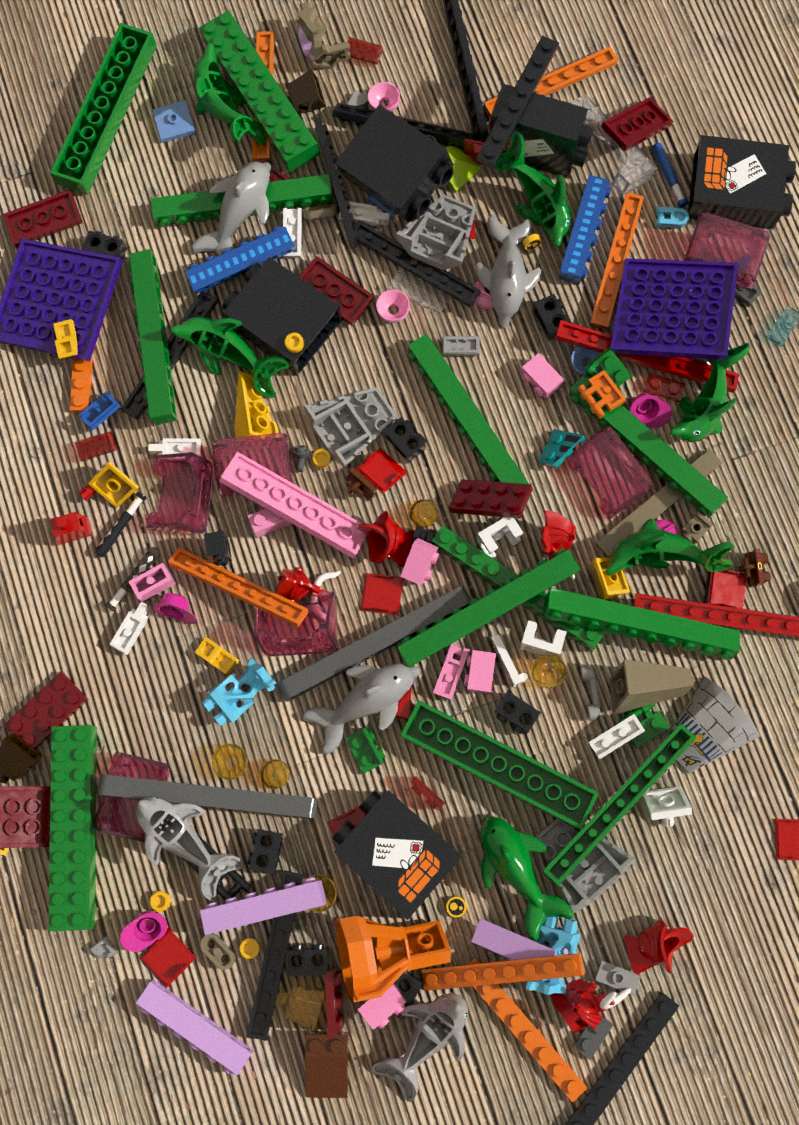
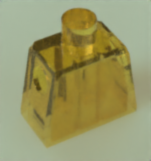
(303, 1005)

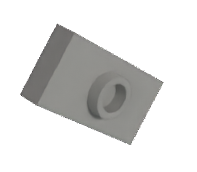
(461, 346)
(617, 977)

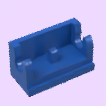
(99, 410)

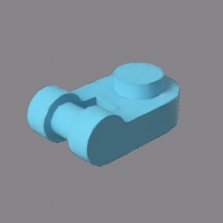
(678, 217)

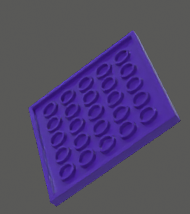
(55, 286)
(675, 308)

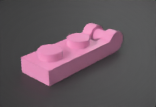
(451, 672)

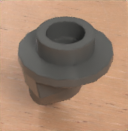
(301, 453)

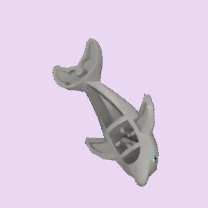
(242, 196)
(508, 278)
(375, 693)
(168, 827)
(438, 1026)

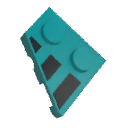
(559, 447)

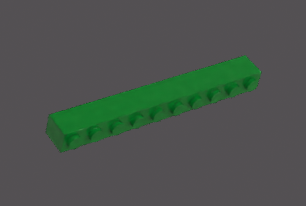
(205, 206)
(153, 337)
(464, 412)
(655, 453)
(496, 573)
(488, 608)
(641, 624)
(619, 805)

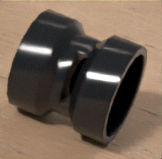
(422, 534)

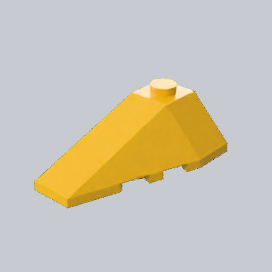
(251, 413)

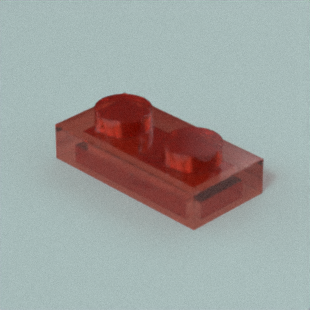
(365, 50)
(664, 387)
(96, 446)
(420, 788)

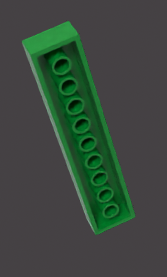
(260, 91)
(103, 108)
(499, 765)
(72, 828)

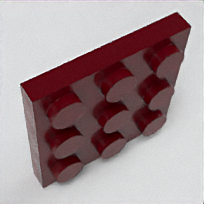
(24, 816)
(334, 1001)

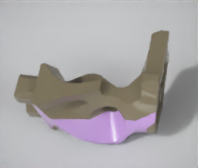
(310, 38)

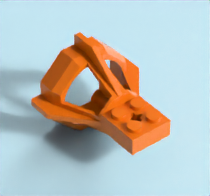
(394, 950)

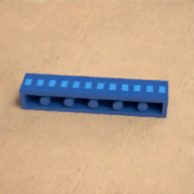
(584, 228)
(240, 260)

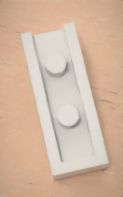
(293, 221)
(515, 678)
(616, 736)

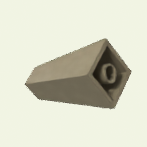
(644, 683)

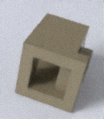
(701, 523)

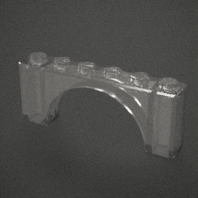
(634, 165)

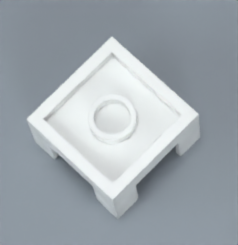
(503, 527)
(541, 646)

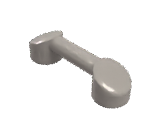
(592, 709)

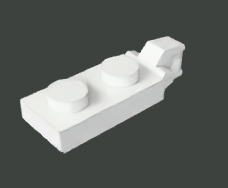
(368, 214)
(176, 445)
(130, 629)

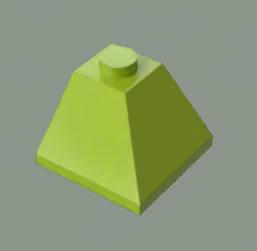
(463, 167)

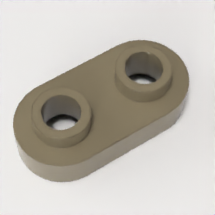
(314, 212)
(216, 953)

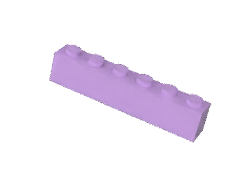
(263, 907)
(194, 1027)

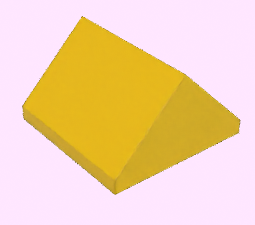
(113, 484)
(608, 586)

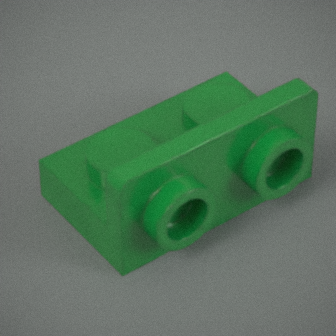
(364, 750)

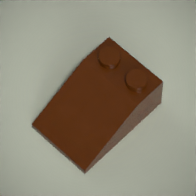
(326, 1065)

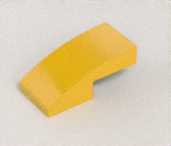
(66, 339)
(217, 656)

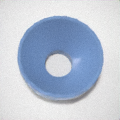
(580, 354)

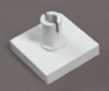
(667, 804)

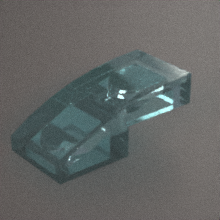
(784, 326)

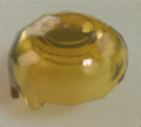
(423, 513)
(274, 773)

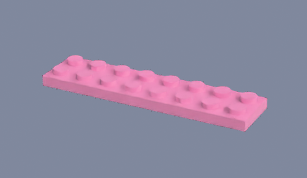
(293, 504)

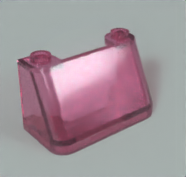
(728, 241)
(268, 450)
(611, 471)
(183, 493)
(313, 636)
(117, 814)

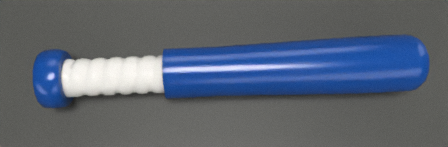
(667, 169)

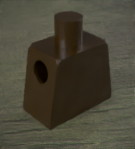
(306, 93)
(16, 758)

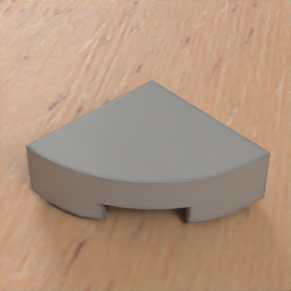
(358, 99)
(104, 948)

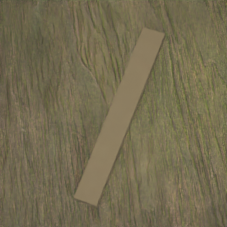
(653, 506)

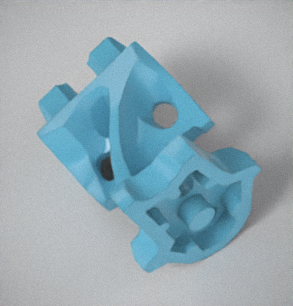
(254, 676)
(560, 940)

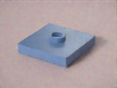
(173, 121)

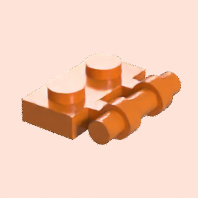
(606, 391)

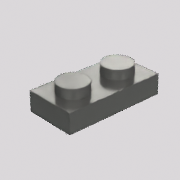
(591, 1039)

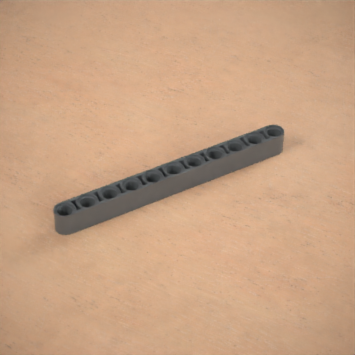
(372, 644)
(208, 796)

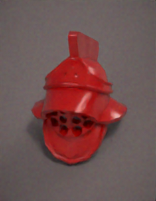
(387, 540)
(655, 946)

